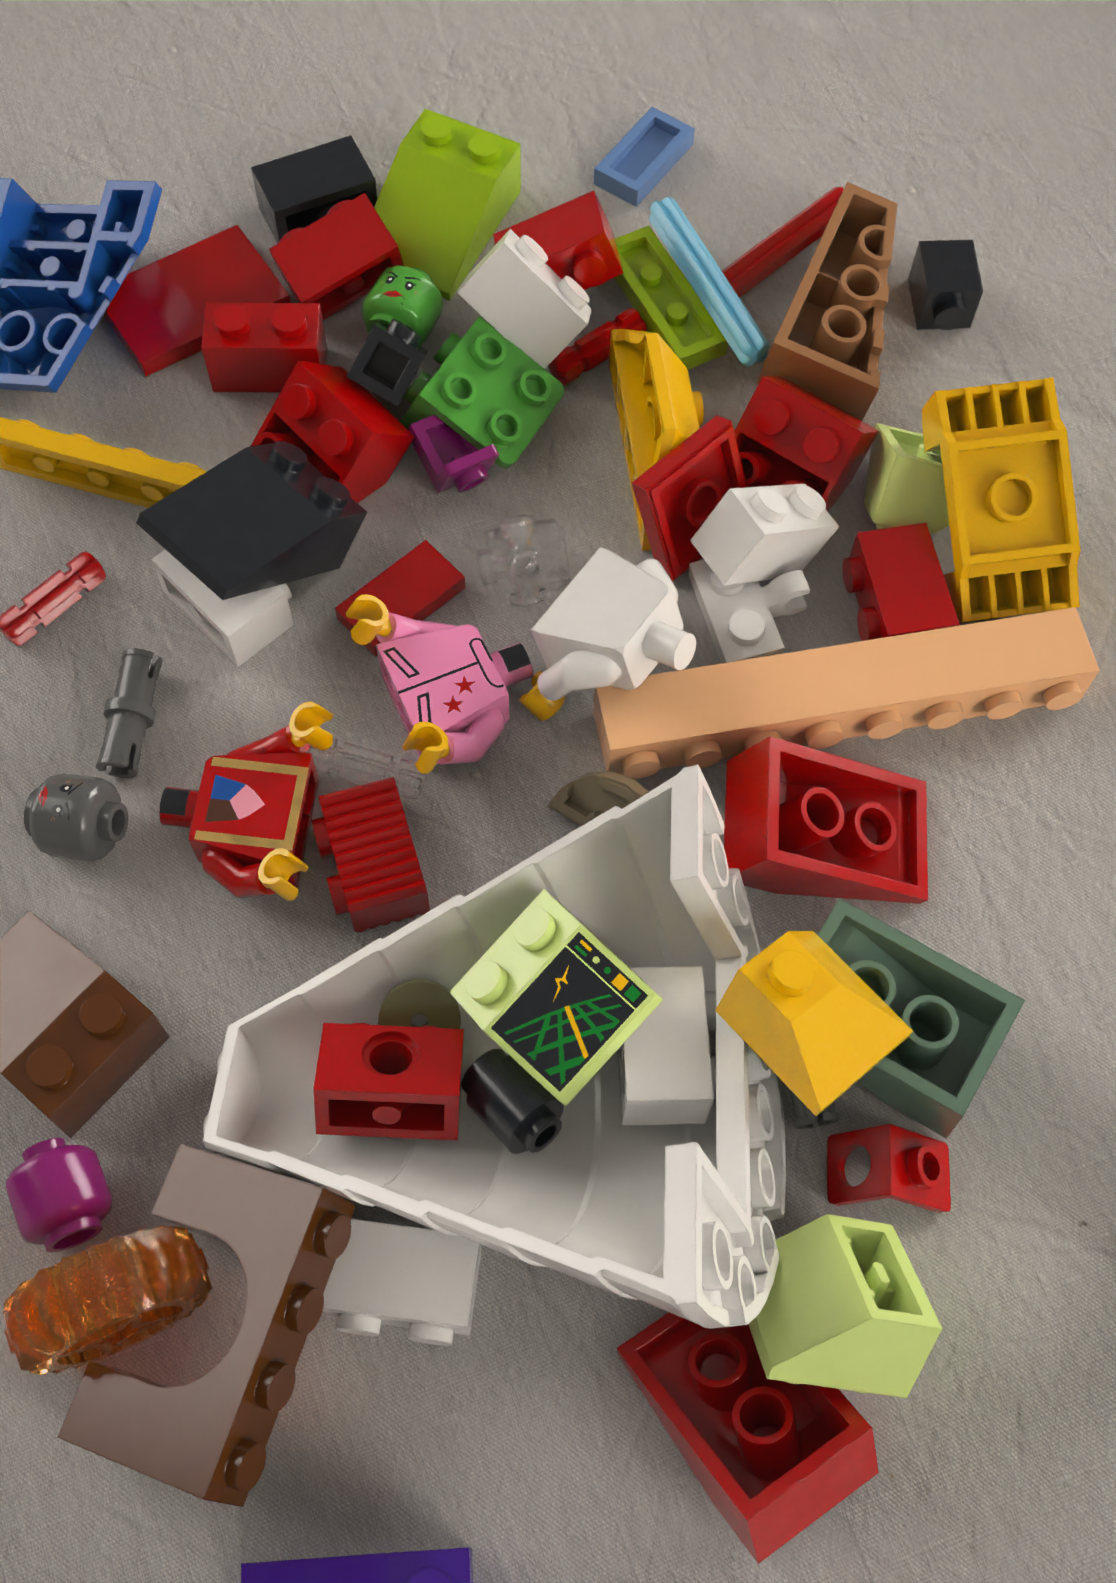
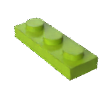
(667, 299)

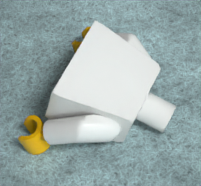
(607, 631)

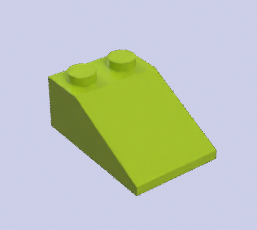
(448, 195)

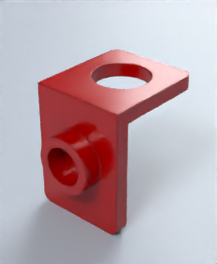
(901, 1168)

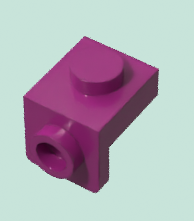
(449, 456)

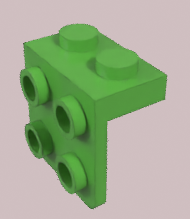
(486, 392)

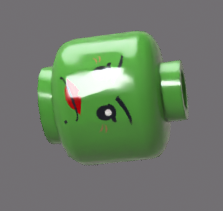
(406, 296)

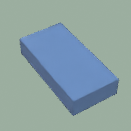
(644, 156)

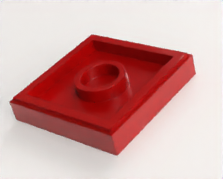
(685, 489)

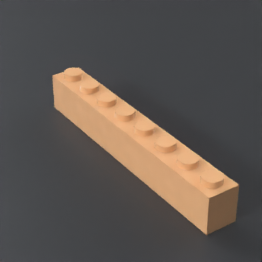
(846, 692)

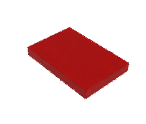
(164, 303)

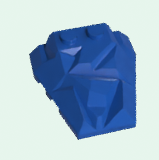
(62, 274)

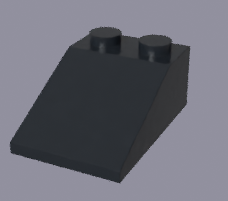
(256, 521)

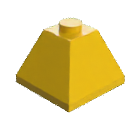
(810, 1018)

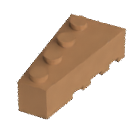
(836, 317)

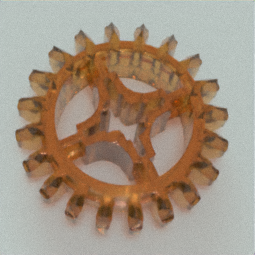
(105, 1299)

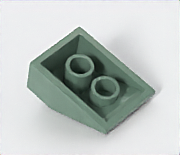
(952, 1012)

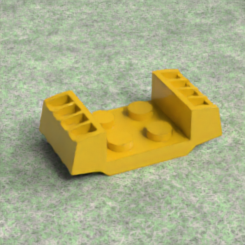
(1006, 498)

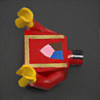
(255, 808)

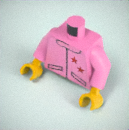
(441, 682)

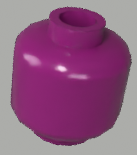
(59, 1195)

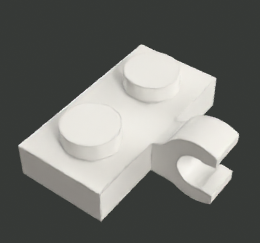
(743, 613)

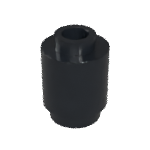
(512, 1102)

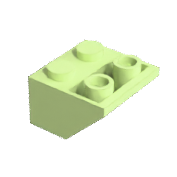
(845, 1310)

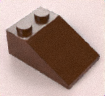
(67, 1025)

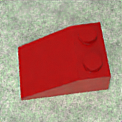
(825, 825)
(758, 1445)

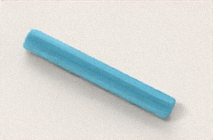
(708, 282)

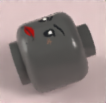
(75, 817)

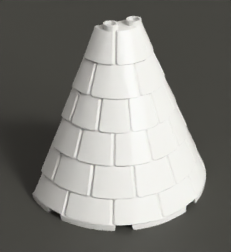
(624, 1207)

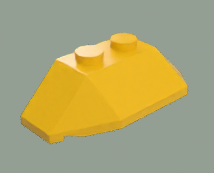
(651, 403)

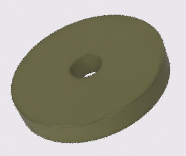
(420, 997)

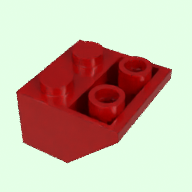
(337, 428)
(800, 440)

